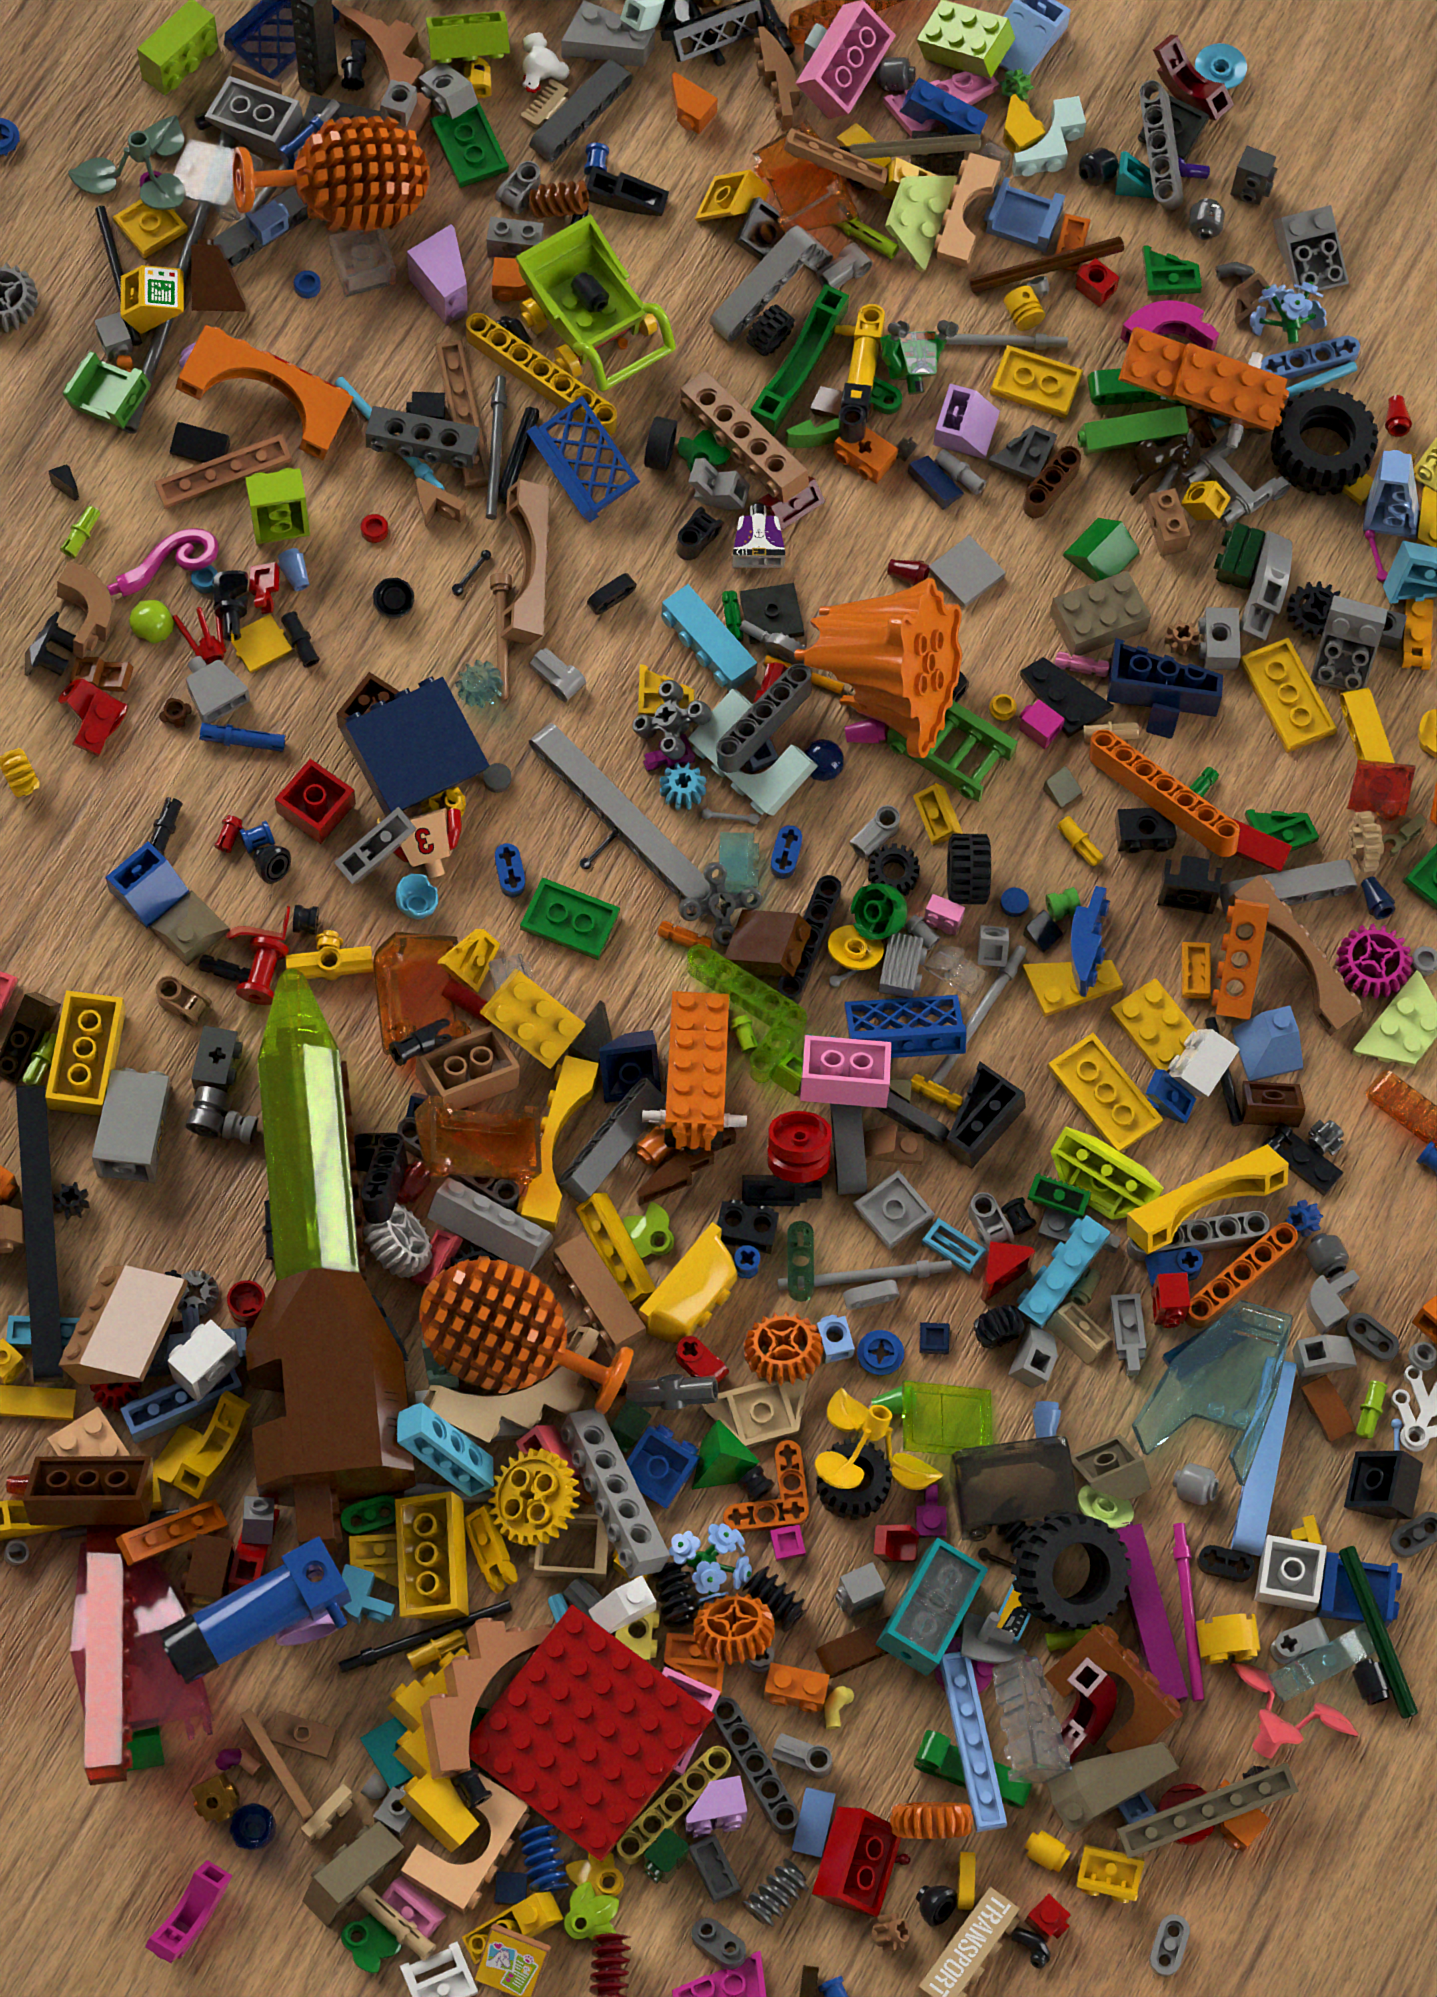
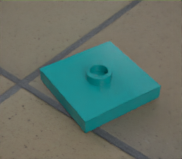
(381, 1745)

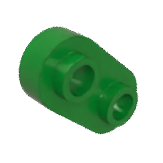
(884, 392)
(369, 1512)

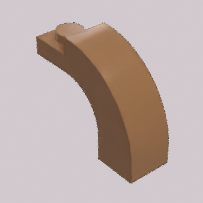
(90, 594)

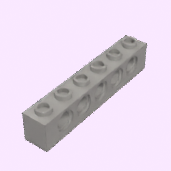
(614, 1493)

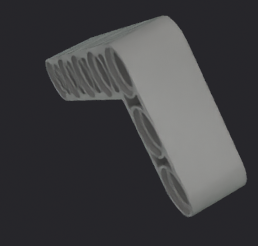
(767, 279)

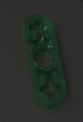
(793, 1251)

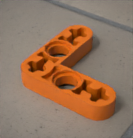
(787, 1498)

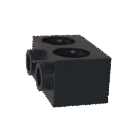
(745, 1233)

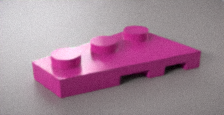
(738, 1982)

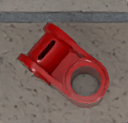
(702, 1363)

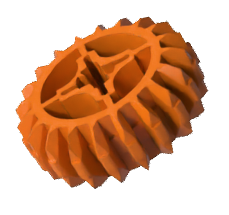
(784, 1358)
(734, 1628)
(931, 1820)

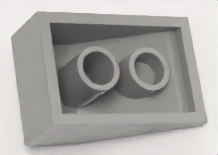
(255, 116)

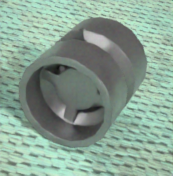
(208, 1113)

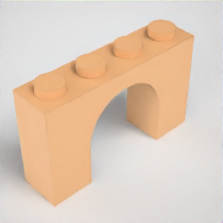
(461, 1883)

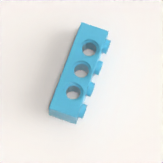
(445, 1449)

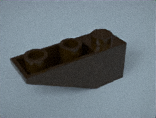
(25, 1034)

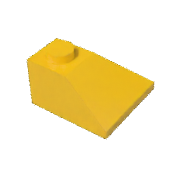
(731, 195)

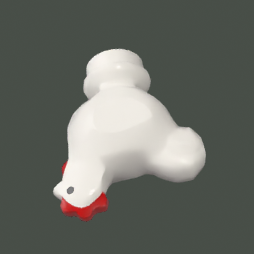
(540, 63)

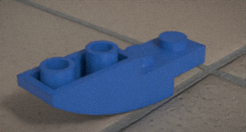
(1087, 941)

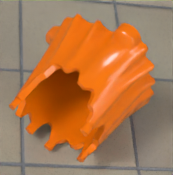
(897, 657)

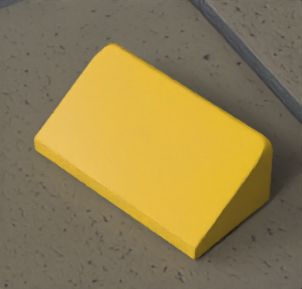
(937, 813)
(174, 1453)

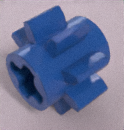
(1304, 1217)

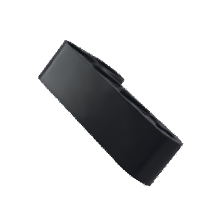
(385, 1161)

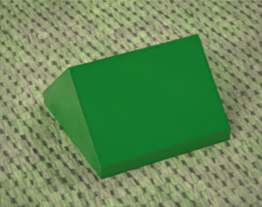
(1102, 549)

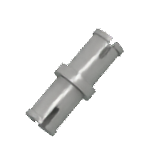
(960, 471)

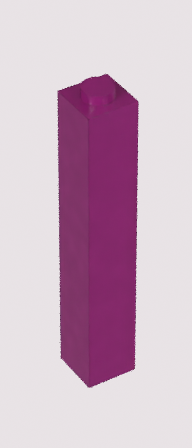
(1150, 1615)

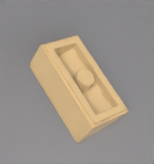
(1078, 1332)

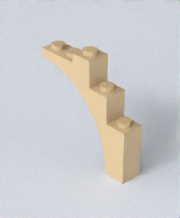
(480, 1414)

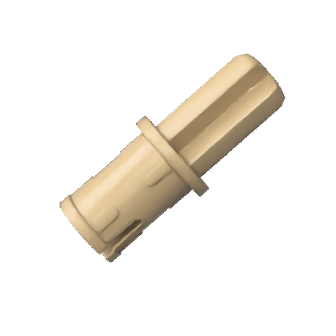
(1122, 730)

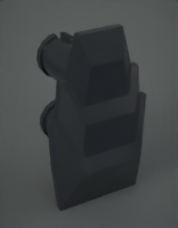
(39, 655)

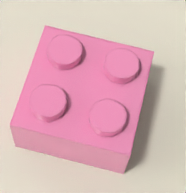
(944, 915)

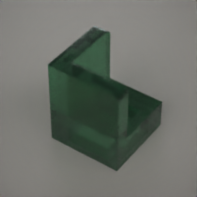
(628, 1424)

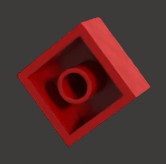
(315, 801)

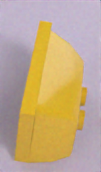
(691, 1289)

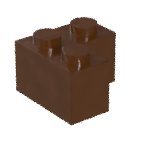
(365, 695)

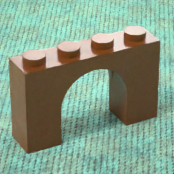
(1153, 1709)

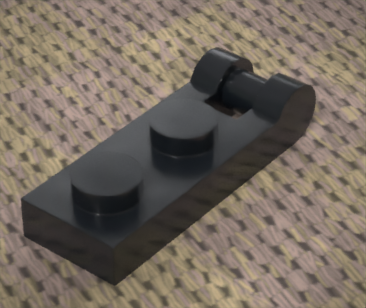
(1304, 1160)

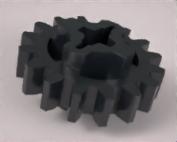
(1305, 617)

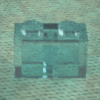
(737, 856)

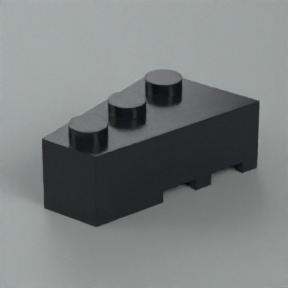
(984, 1116)

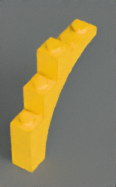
(428, 1799)

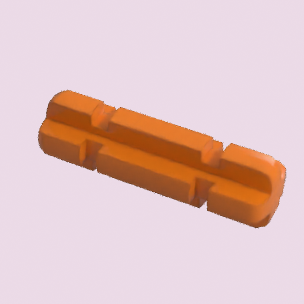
(682, 935)

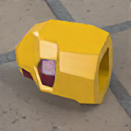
(479, 75)

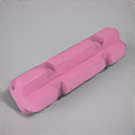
(1082, 664)

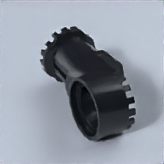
(354, 65)

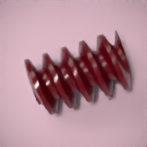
(609, 1965)

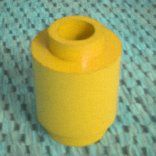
(1047, 1851)

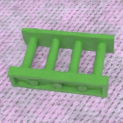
(976, 731)

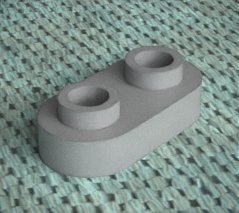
(1169, 1946)

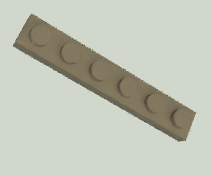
(1207, 1810)

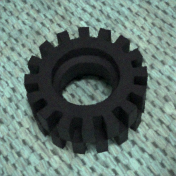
(770, 330)
(896, 855)

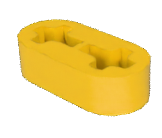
(966, 1881)

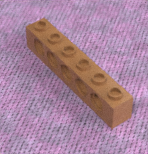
(744, 437)

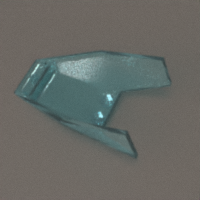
(1224, 1378)

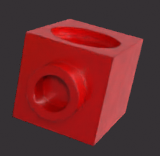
(1100, 291)

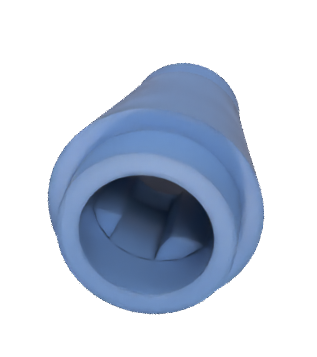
(294, 568)
(1046, 1418)

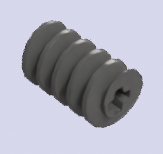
(776, 1894)

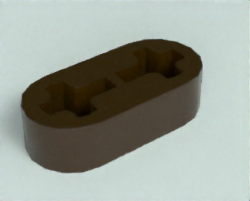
(809, 1981)

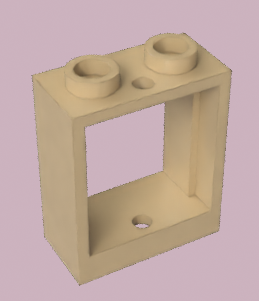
(581, 1521)

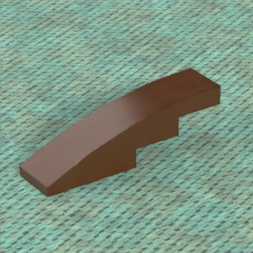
(678, 1171)

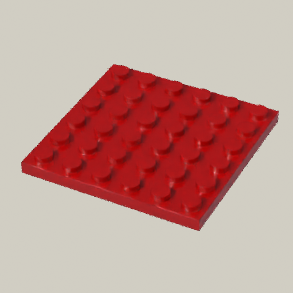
(587, 1732)

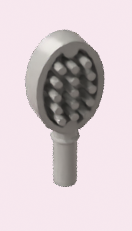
(776, 643)

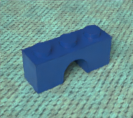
(930, 102)

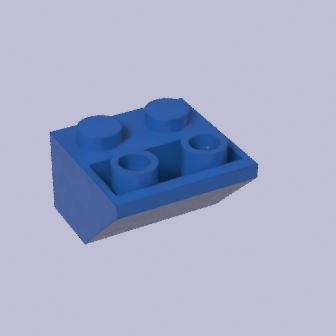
(146, 884)

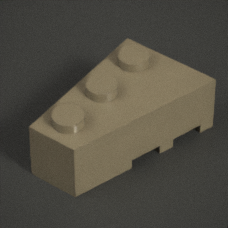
(351, 1871)

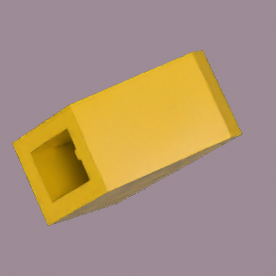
(1021, 128)

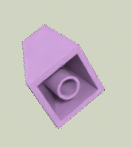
(439, 274)

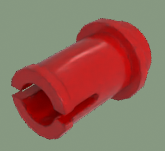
(229, 833)

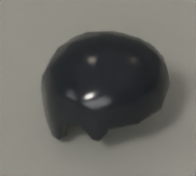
(393, 598)

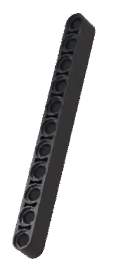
(39, 1234)

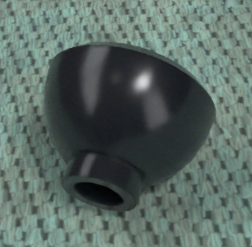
(272, 863)
(936, 1903)

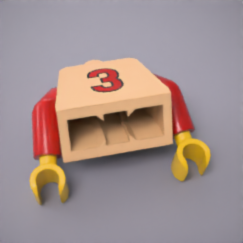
(433, 839)

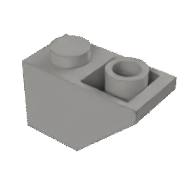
(1323, 1354)
(1034, 1357)

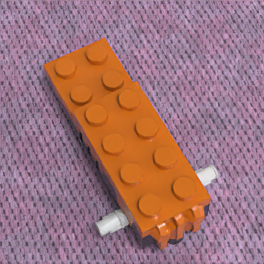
(1206, 382)
(696, 1074)

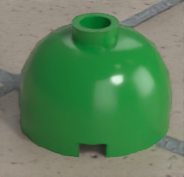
(879, 911)

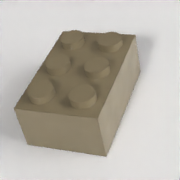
(1100, 613)

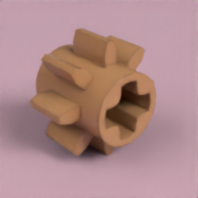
(1176, 633)
(890, 1932)

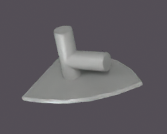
(986, 1642)

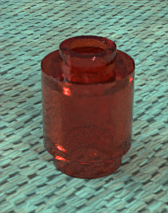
(414, 1182)

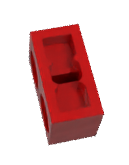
(1170, 1299)

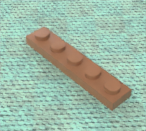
(222, 471)

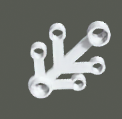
(1428, 1409)

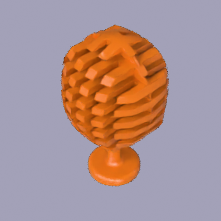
(347, 173)
(505, 1330)

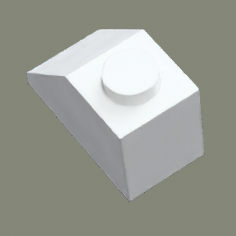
(624, 1605)

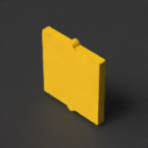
(261, 643)

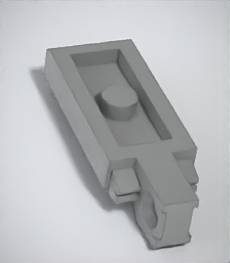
(1057, 1224)
(1128, 1330)

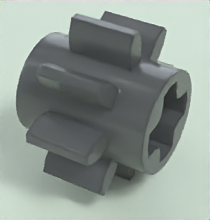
(1326, 1137)

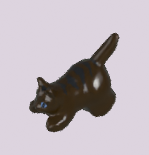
(1153, 457)

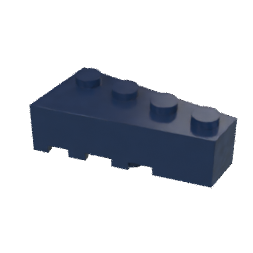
(1148, 679)

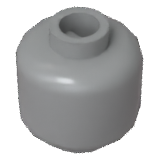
(1196, 1484)

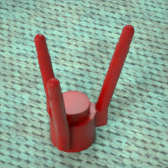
(210, 647)

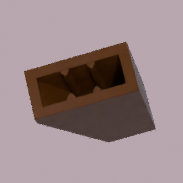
(214, 280)

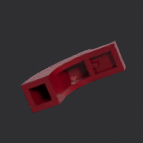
(1187, 83)
(1092, 1708)

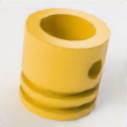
(1024, 310)

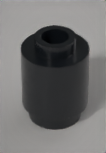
(589, 292)
(1371, 1681)

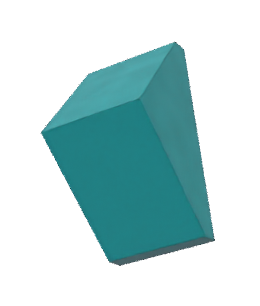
(1133, 178)

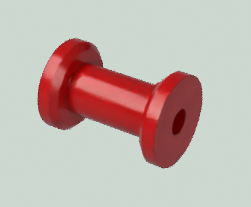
(257, 987)

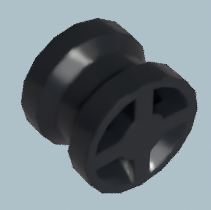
(305, 919)
(756, 1483)

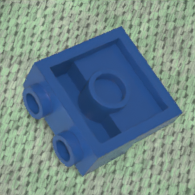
(662, 1464)

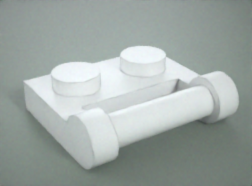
(452, 1983)

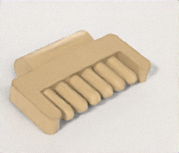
(549, 107)

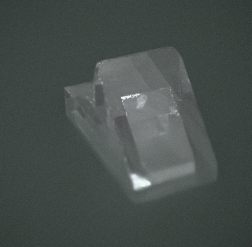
(952, 967)

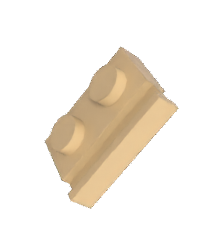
(321, 1821)

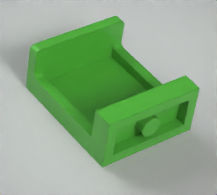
(106, 390)

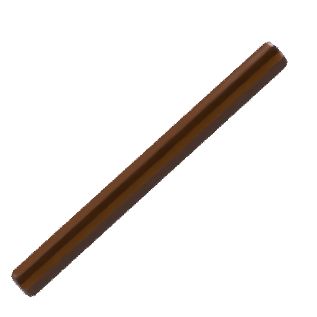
(1046, 264)

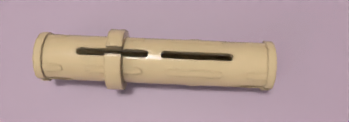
(392, 1920)

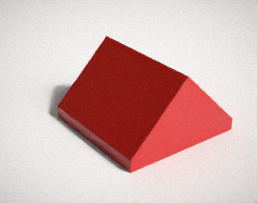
(1003, 1266)

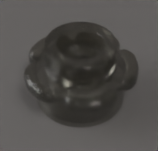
(905, 448)

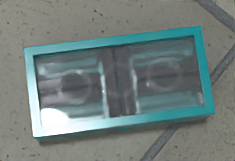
(932, 1607)

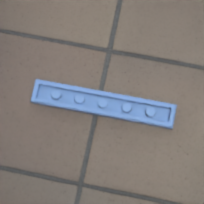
(972, 1742)

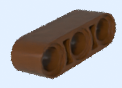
(1047, 492)
(852, 1649)

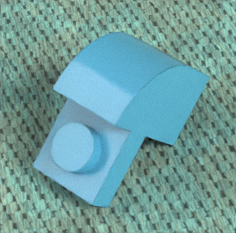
(360, 1586)

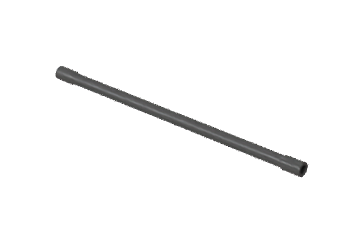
(162, 330)

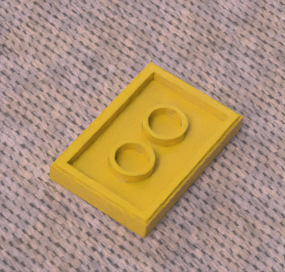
(1036, 381)

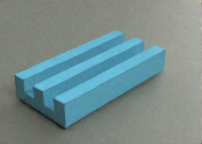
(946, 1254)

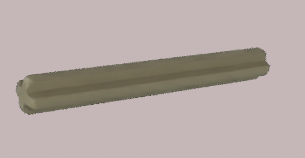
(916, 146)

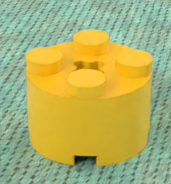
(1228, 1637)

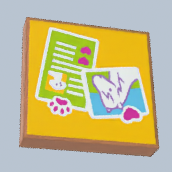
(511, 1962)

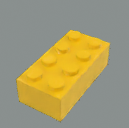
(85, 1052)

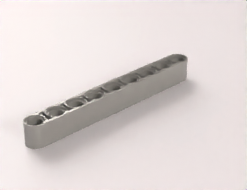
(617, 810)

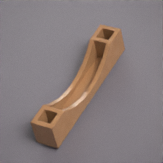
(528, 512)
(1331, 1000)

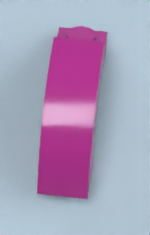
(1173, 318)
(191, 1913)

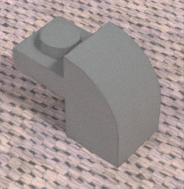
(717, 488)
(1323, 1300)

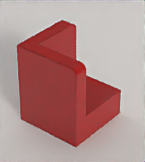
(896, 1543)

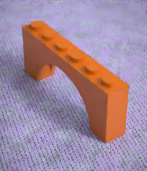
(222, 358)

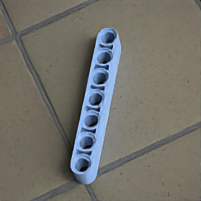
(1259, 1487)

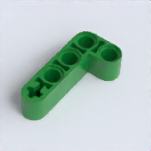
(1108, 390)
(943, 1761)

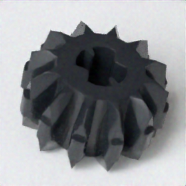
(998, 1326)

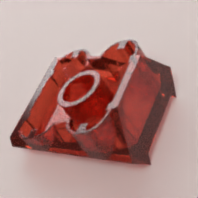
(1381, 788)

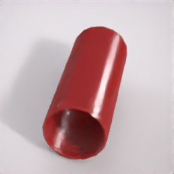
(461, 995)

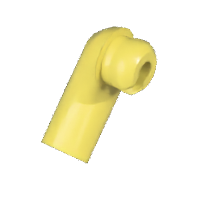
(834, 1702)

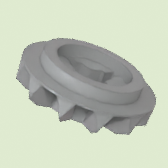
(209, 1292)

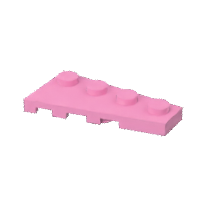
(964, 86)

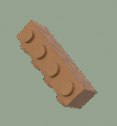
(598, 1292)

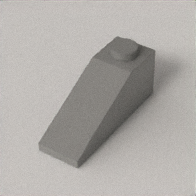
(375, 846)

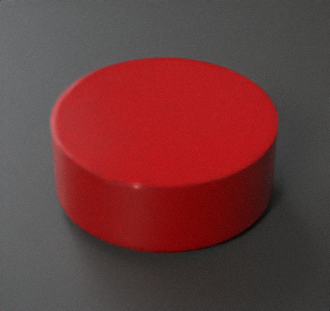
(374, 528)

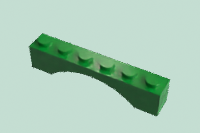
(815, 336)

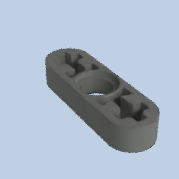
(915, 1119)

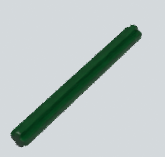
(1378, 1632)

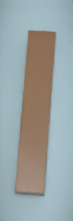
(462, 405)

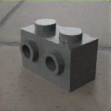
(1254, 176)

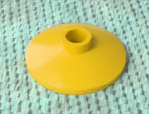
(853, 950)

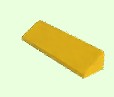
(615, 1247)

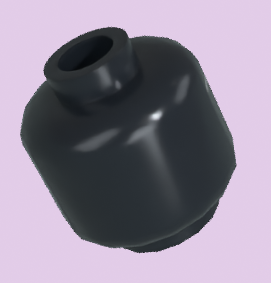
(1098, 166)

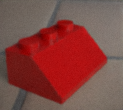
(857, 1861)

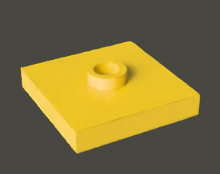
(148, 227)

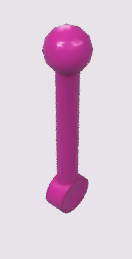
(1382, 574)

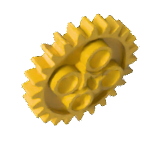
(555, 1501)

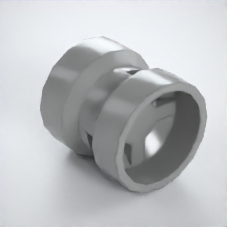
(240, 1127)

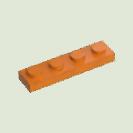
(171, 1532)

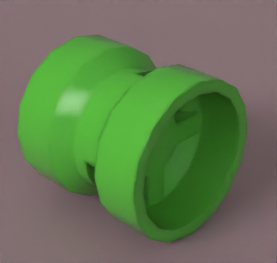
(1062, 904)

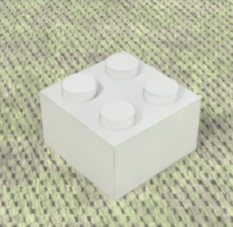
(1202, 1061)
(203, 1360)
(1290, 1573)

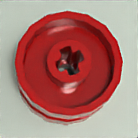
(799, 1146)

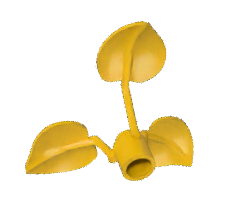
(850, 1414)

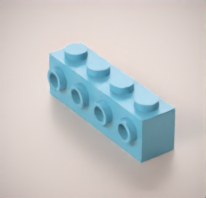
(708, 638)
(1063, 1272)

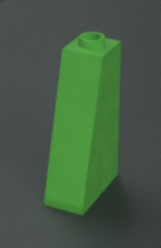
(1131, 429)

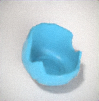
(416, 896)

